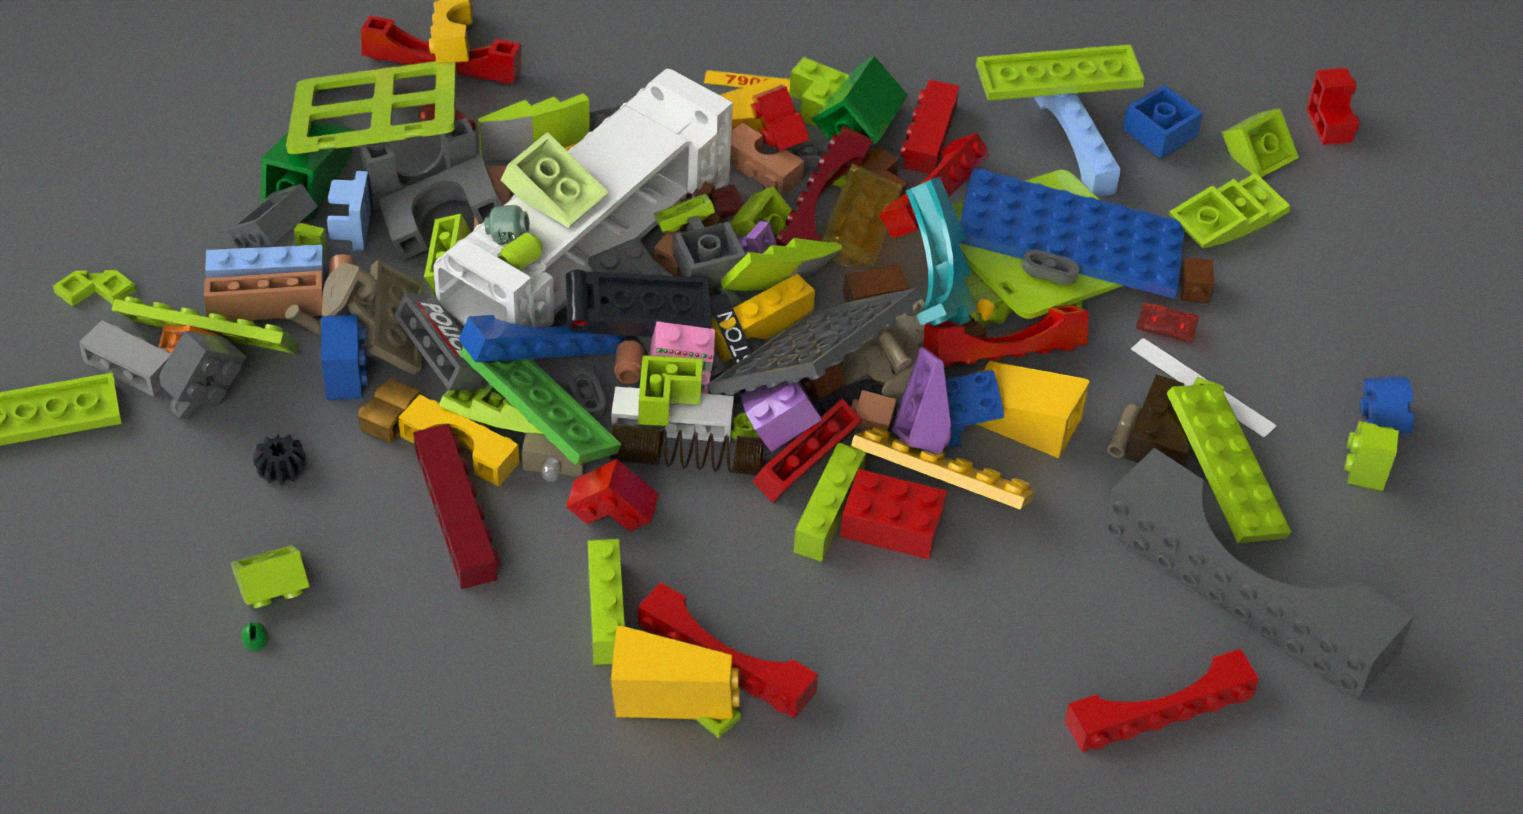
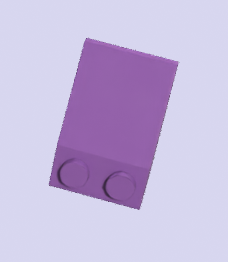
(924, 410)
(779, 412)

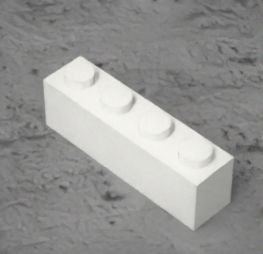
(711, 416)

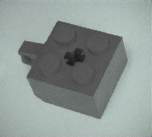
(707, 250)
(199, 371)

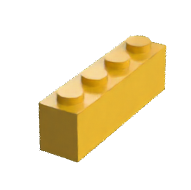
(768, 312)

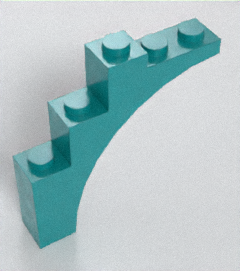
(947, 267)

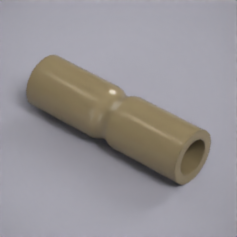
(1121, 436)

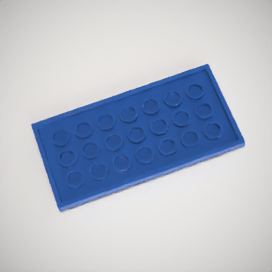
(1099, 236)

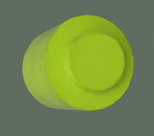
(522, 251)

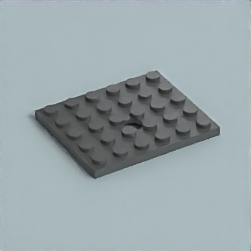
(815, 342)

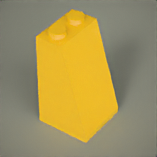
(1038, 406)
(671, 678)

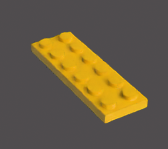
(956, 472)

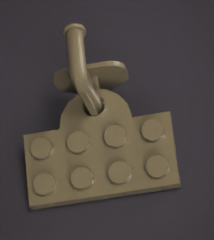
(375, 302)
(888, 354)

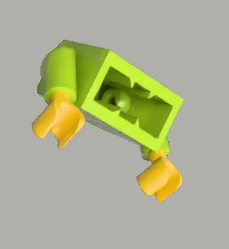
(988, 303)

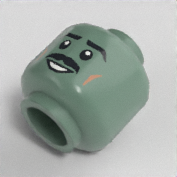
(507, 223)

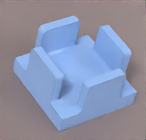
(356, 225)

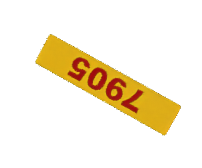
(739, 80)

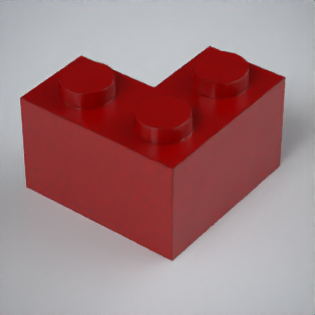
(1331, 107)
(780, 121)
(613, 492)

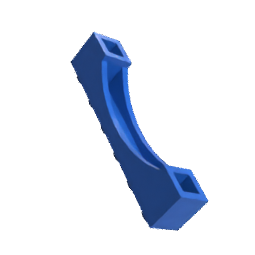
(498, 340)

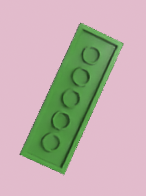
(548, 408)

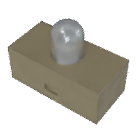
(545, 457)

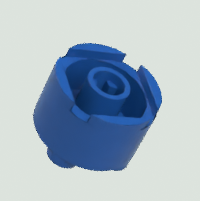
(1388, 403)

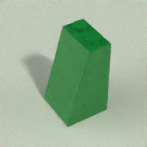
(862, 102)
(310, 169)

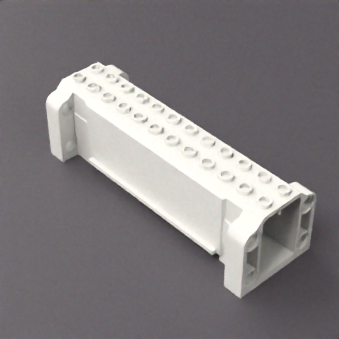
(645, 158)

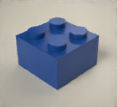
(1162, 121)
(343, 357)

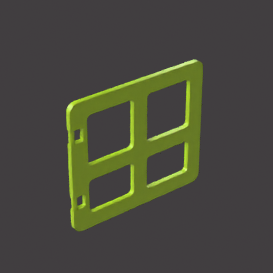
(380, 105)

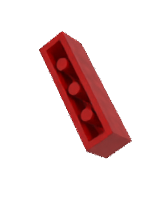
(930, 126)
(807, 451)

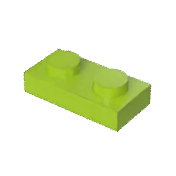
(676, 216)

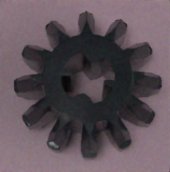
(279, 458)

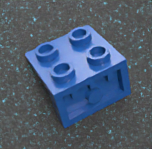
(972, 401)

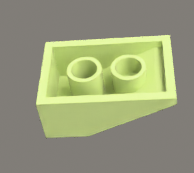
(553, 181)

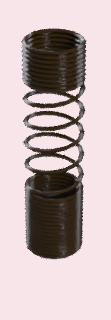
(645, 446)

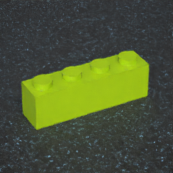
(828, 502)
(605, 597)

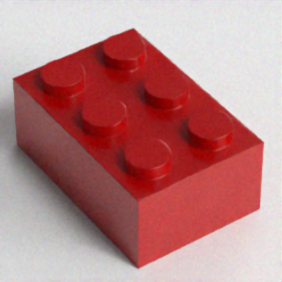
(893, 514)

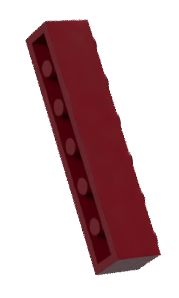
(455, 506)

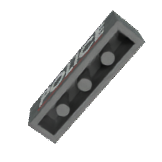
(437, 340)

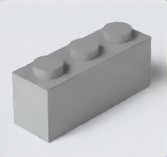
(125, 355)

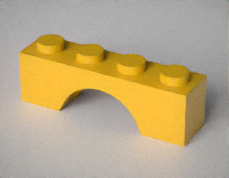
(449, 30)
(492, 454)

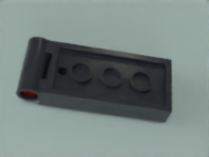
(634, 302)

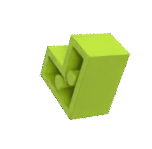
(813, 85)
(666, 382)
(1371, 455)

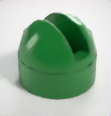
(261, 636)

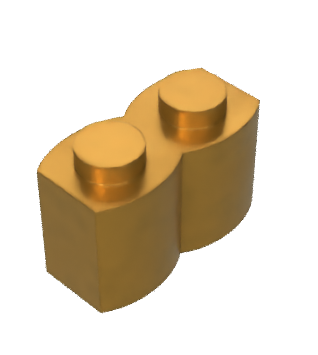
(381, 413)

